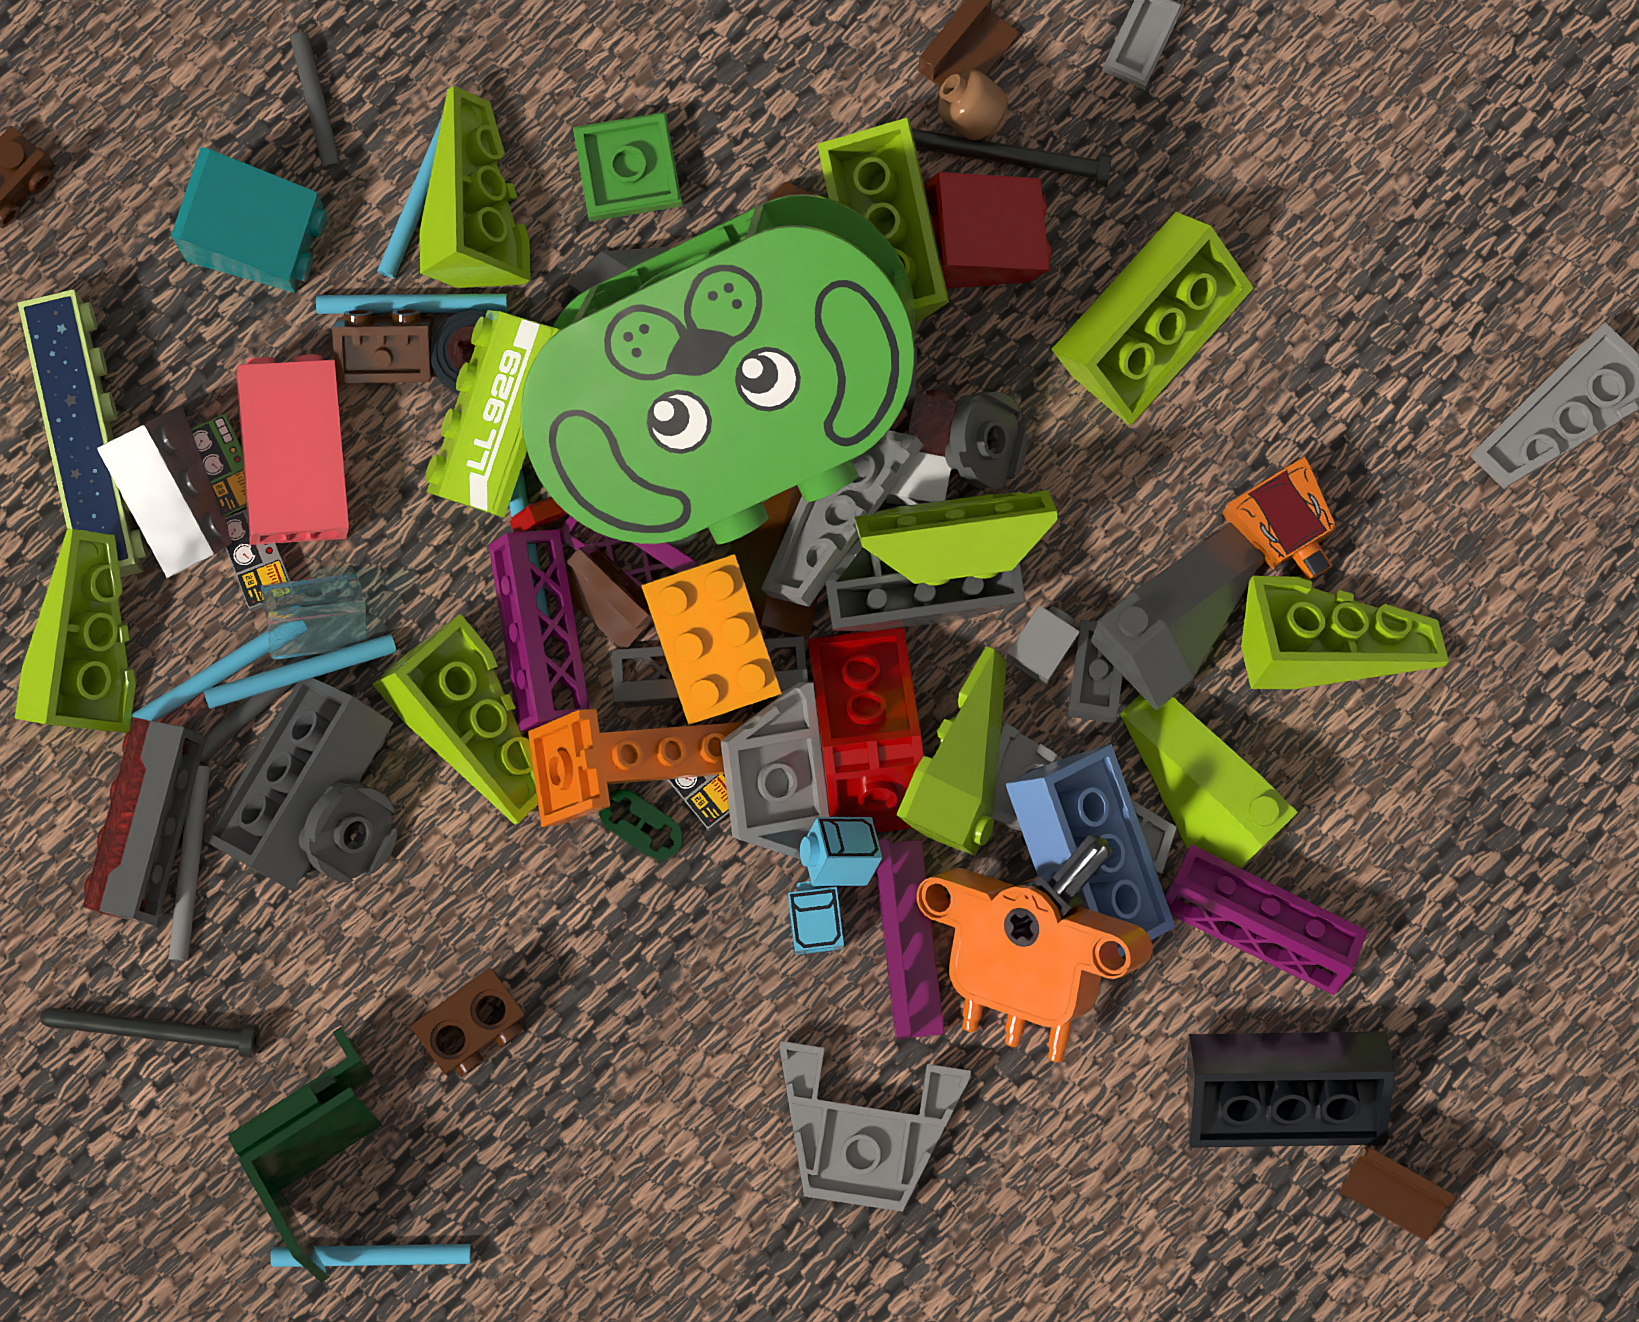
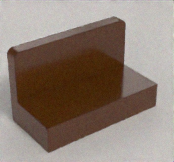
(969, 41)
(608, 596)
(1395, 1193)

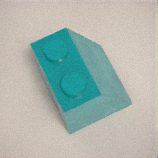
(248, 222)

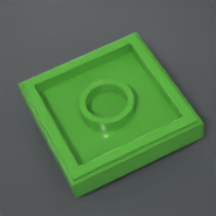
(627, 166)

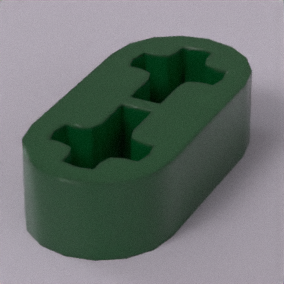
(648, 815)

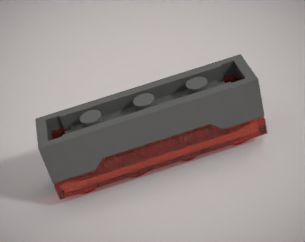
(144, 821)

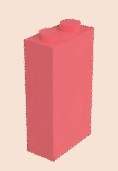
(292, 450)

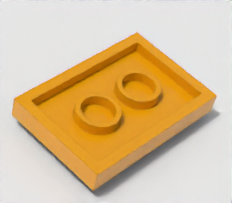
(711, 639)

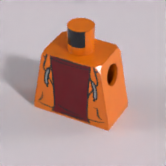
(1286, 519)

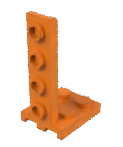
(578, 761)

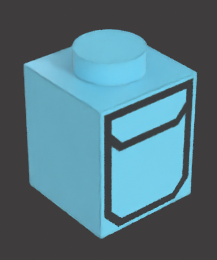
(841, 851)
(815, 919)

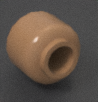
(973, 104)

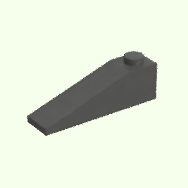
(1174, 618)

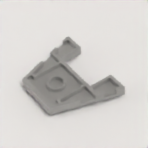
(863, 1151)

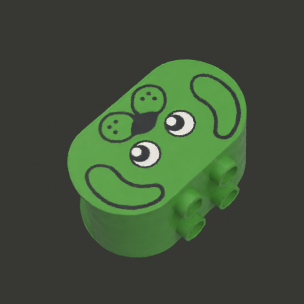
(724, 374)

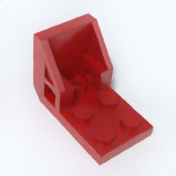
(866, 723)

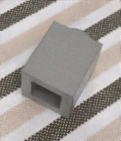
(1043, 644)

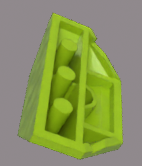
(958, 535)

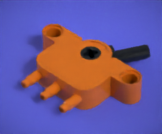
(1032, 944)

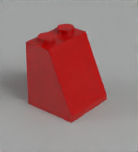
(988, 228)

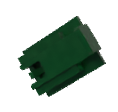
(301, 1136)

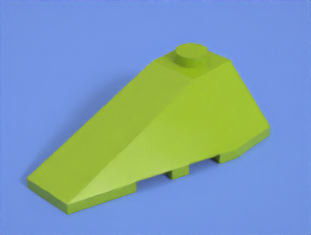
(466, 213)
(77, 652)
(1204, 784)
(956, 789)

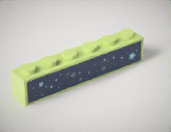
(78, 419)

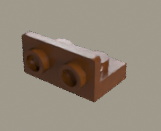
(21, 172)
(382, 347)

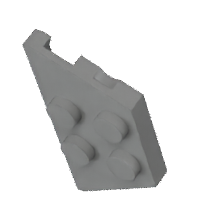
(777, 773)

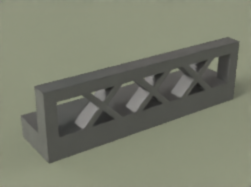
(664, 692)

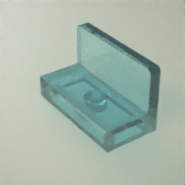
(314, 615)

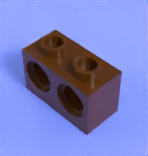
(462, 1011)

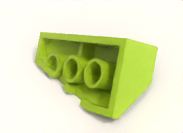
(1320, 638)
(460, 710)

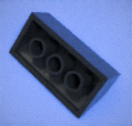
(1289, 1089)

